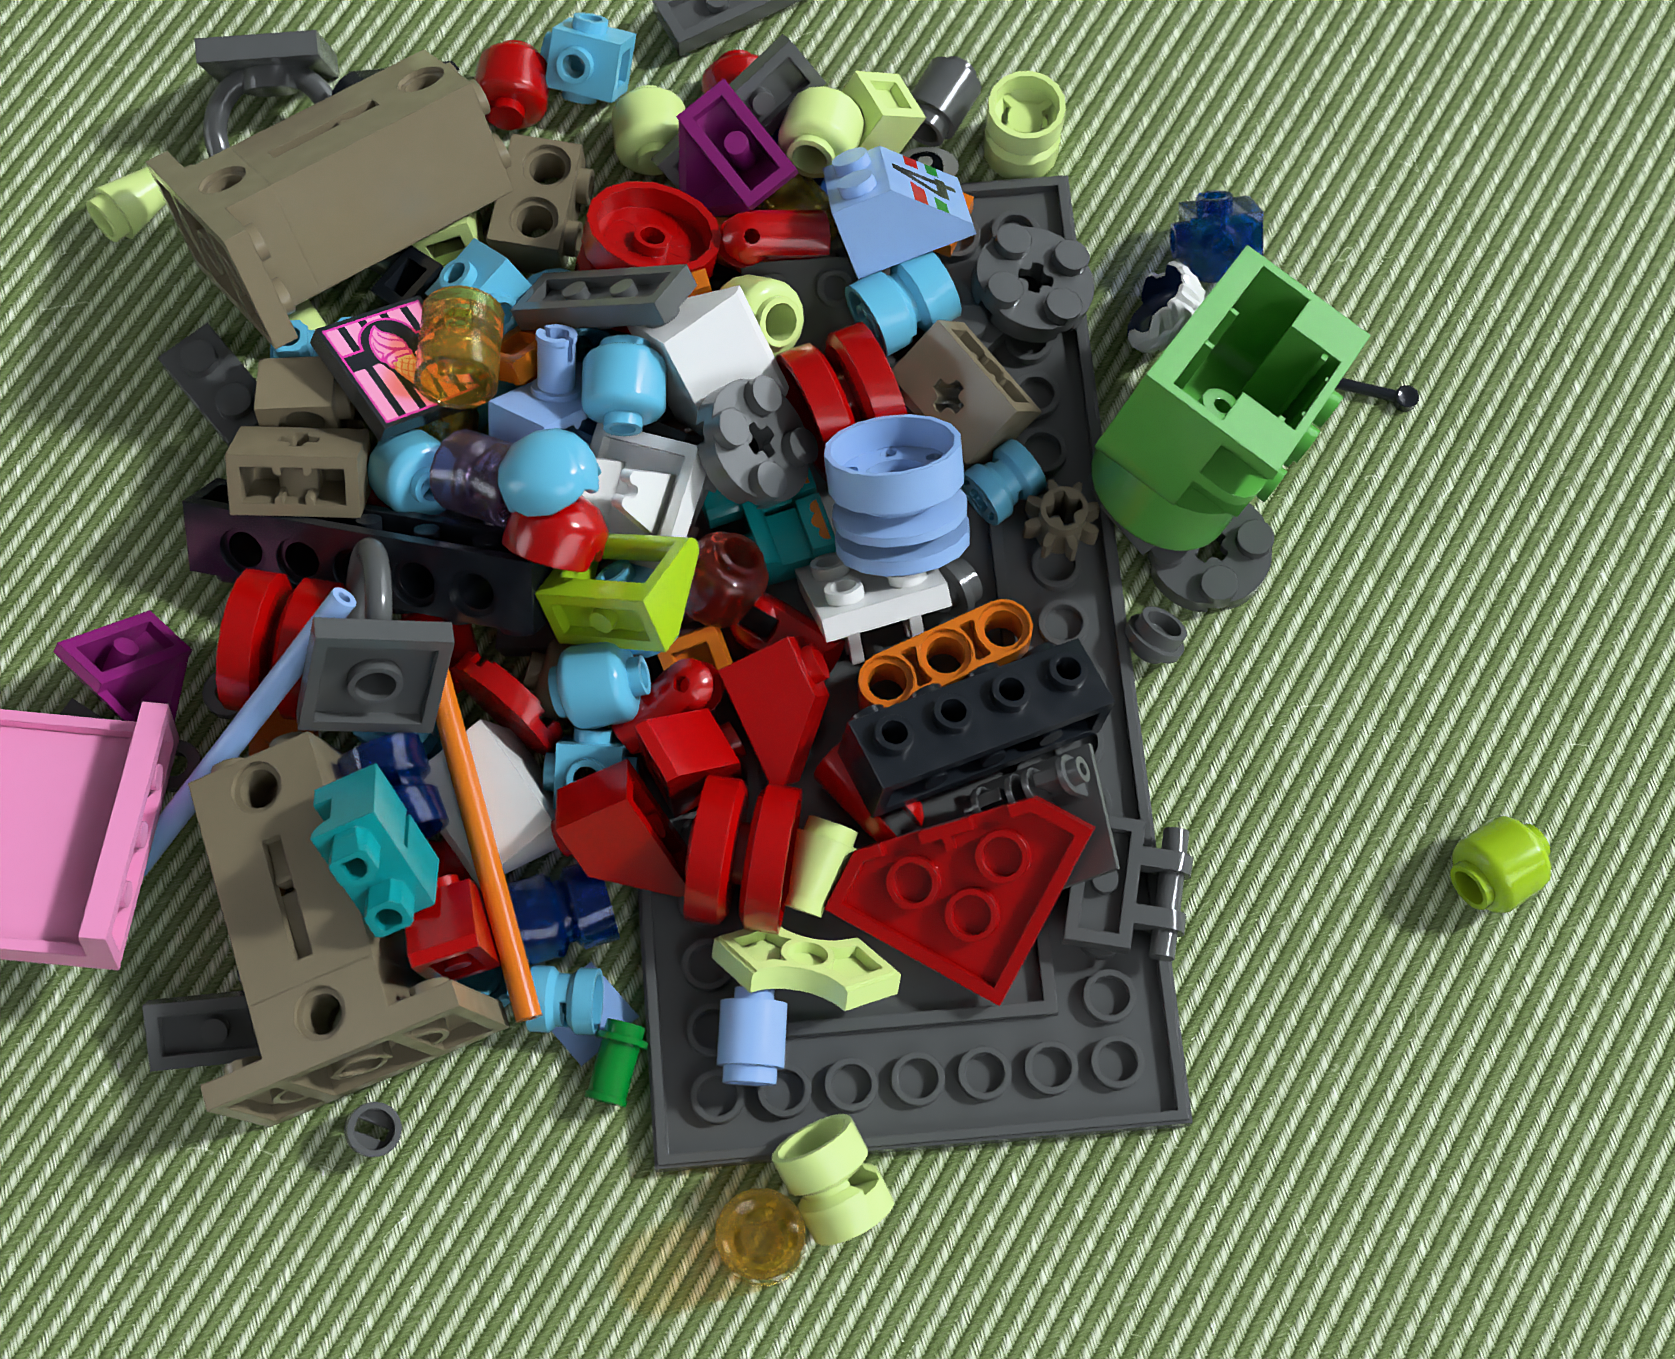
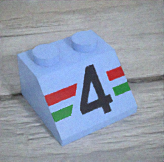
(893, 207)

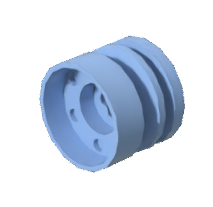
(897, 494)

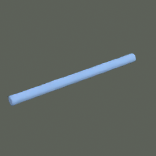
(246, 722)

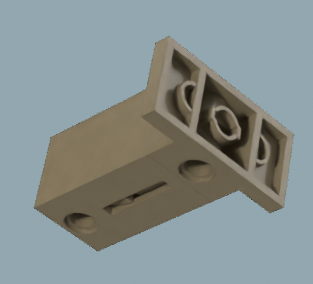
(336, 187)
(319, 986)

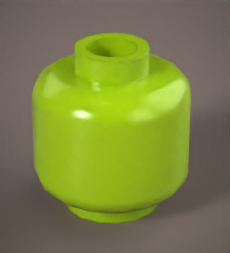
(1501, 865)

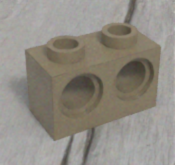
(541, 206)
(301, 395)

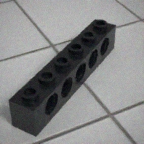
(435, 561)

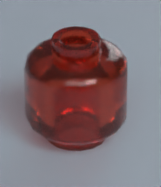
(726, 579)

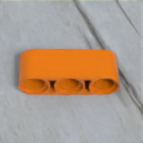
(960, 637)

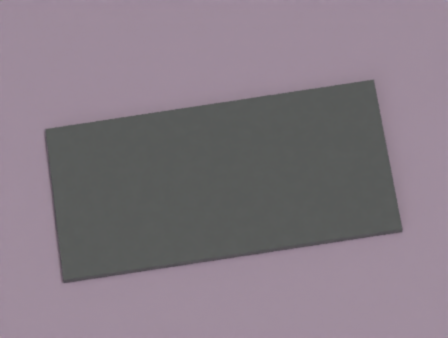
(1084, 1031)

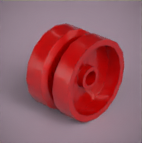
(647, 227)
(842, 387)
(257, 629)
(735, 852)

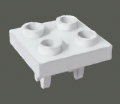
(646, 484)
(855, 602)

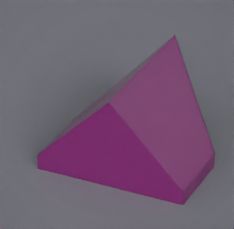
(728, 154)
(129, 664)

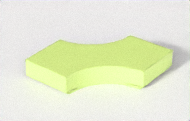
(836, 970)

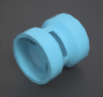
(1005, 480)
(568, 999)

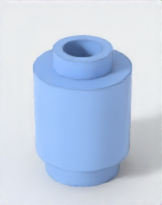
(751, 1037)

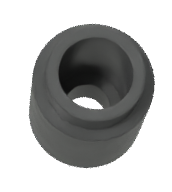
(945, 98)

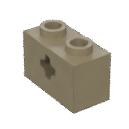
(992, 400)
(298, 471)

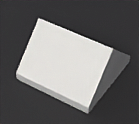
(709, 347)
(512, 793)

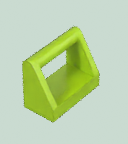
(621, 612)

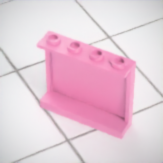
(77, 830)

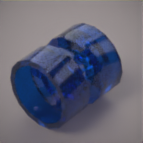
(404, 763)
(562, 913)

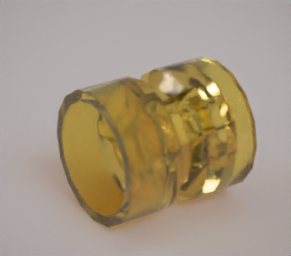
(459, 347)
(761, 1238)

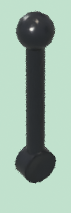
(1403, 398)

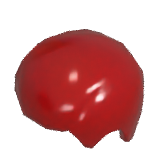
(559, 540)

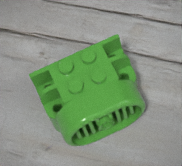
(1225, 407)

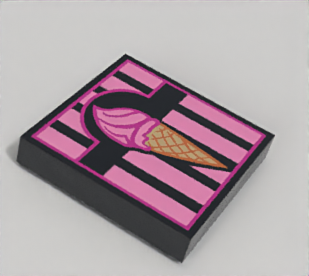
(376, 364)

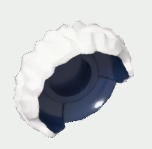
(1167, 305)

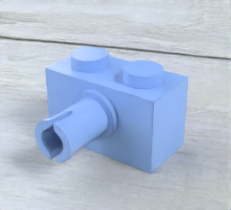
(551, 398)

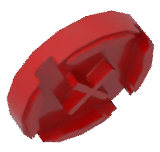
(506, 701)

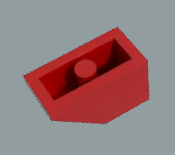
(780, 703)
(683, 751)
(620, 831)
(452, 935)

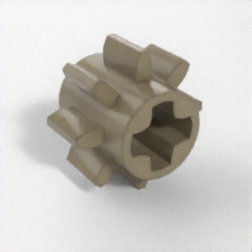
(1072, 508)

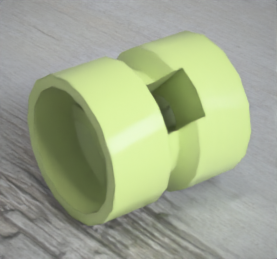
(1024, 125)
(837, 1188)

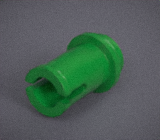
(615, 1062)

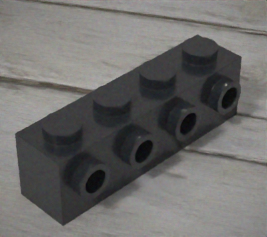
(974, 726)

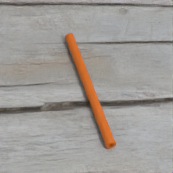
(486, 857)

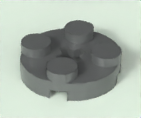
(1039, 254)
(783, 442)
(1217, 582)

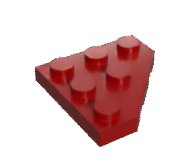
(966, 890)

